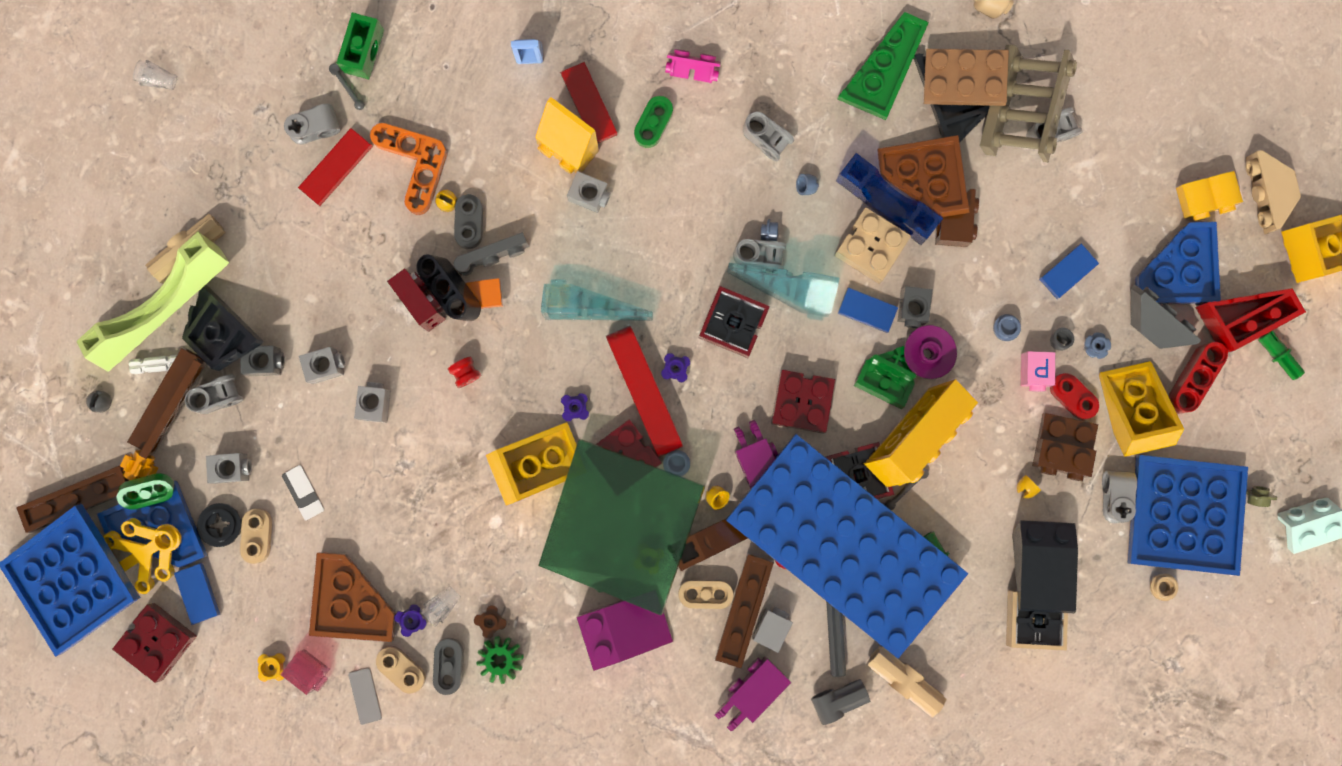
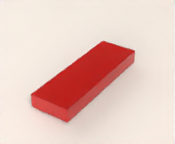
(588, 101)
(335, 167)

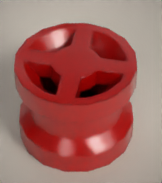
(464, 372)

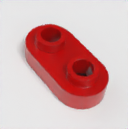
(1075, 396)

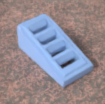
(527, 51)

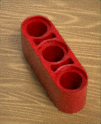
(1206, 369)

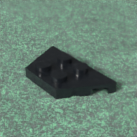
(953, 119)
(217, 331)

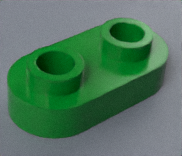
(653, 123)
(146, 491)

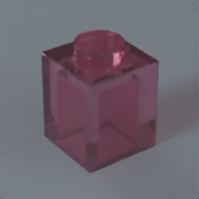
(306, 672)

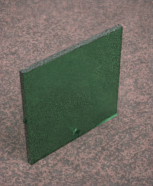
(621, 526)

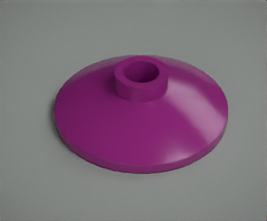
(942, 351)

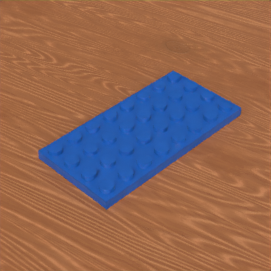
(846, 546)

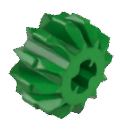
(500, 649)

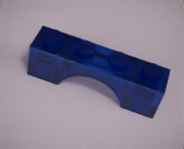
(868, 185)

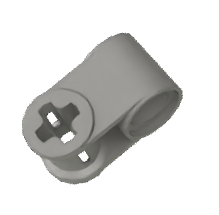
(316, 124)
(1066, 128)
(768, 136)
(762, 254)
(219, 394)
(1120, 492)

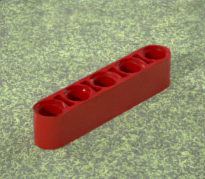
(644, 391)

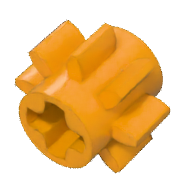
(137, 466)

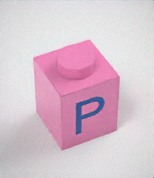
(1038, 370)

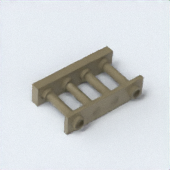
(993, 134)

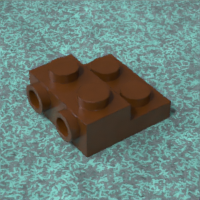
(1065, 447)

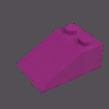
(621, 633)

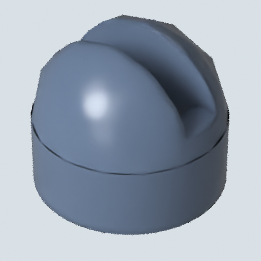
(807, 184)

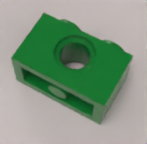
(360, 46)

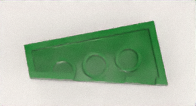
(883, 73)

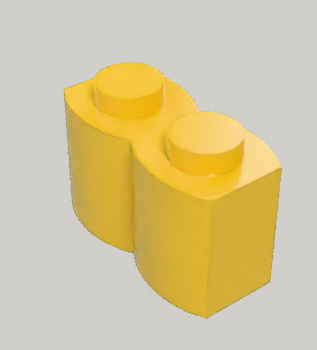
(1209, 195)

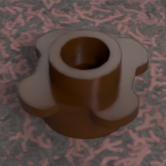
(482, 622)

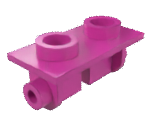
(683, 63)

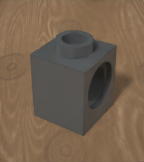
(922, 298)
(250, 361)

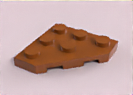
(928, 173)
(347, 603)

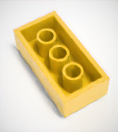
(921, 434)

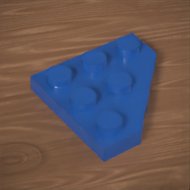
(1186, 267)
(168, 512)

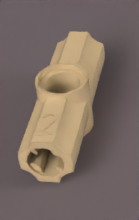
(162, 264)
(906, 681)

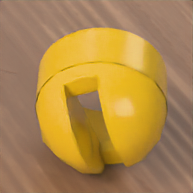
(443, 205)
(1030, 487)
(721, 501)

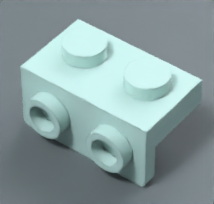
(1312, 524)

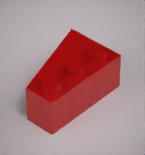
(1247, 318)

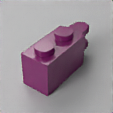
(755, 457)
(754, 692)

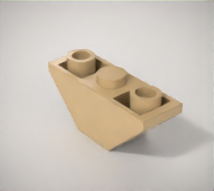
(1273, 189)

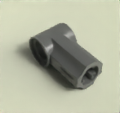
(834, 703)

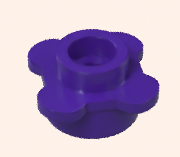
(682, 363)
(580, 412)
(409, 628)

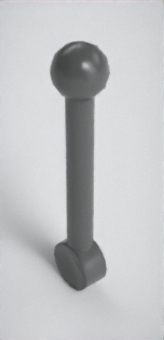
(335, 70)
(892, 503)

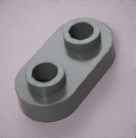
(468, 221)
(447, 665)

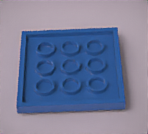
(1188, 515)
(69, 580)

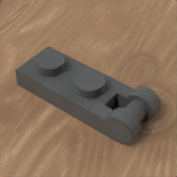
(490, 254)

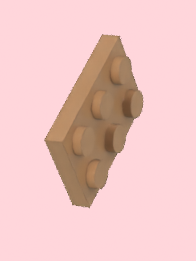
(966, 77)

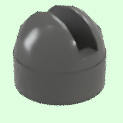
(1064, 336)
(102, 403)

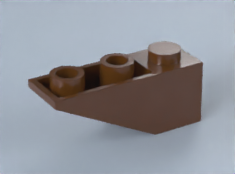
(709, 543)

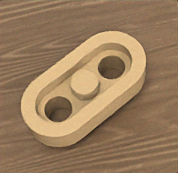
(256, 536)
(705, 594)
(401, 668)

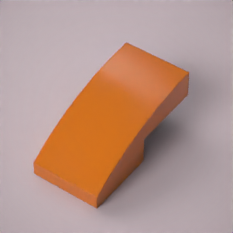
(487, 292)

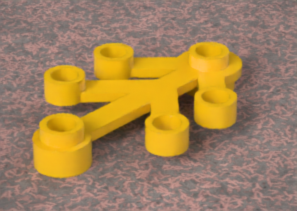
(144, 552)

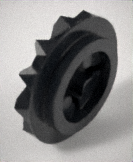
(210, 516)

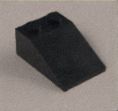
(1046, 566)

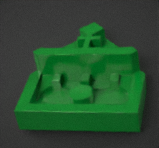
(887, 377)

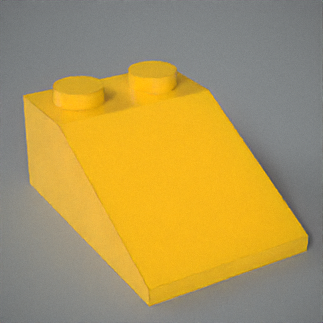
(566, 138)
(1315, 248)
(1140, 409)
(533, 463)

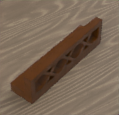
(166, 402)

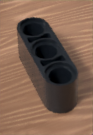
(438, 282)

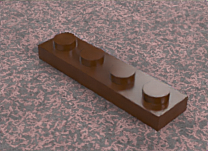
(87, 492)
(744, 611)

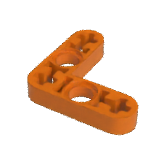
(419, 153)

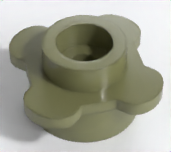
(1260, 496)

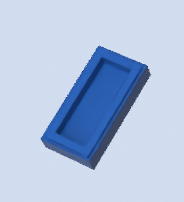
(1069, 271)
(867, 310)
(197, 593)

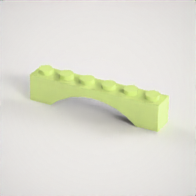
(114, 339)

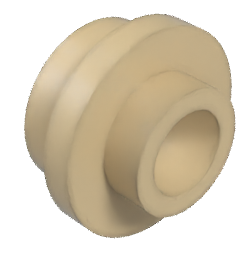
(1171, 590)

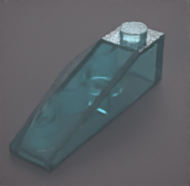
(805, 293)
(572, 302)

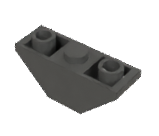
(1158, 321)

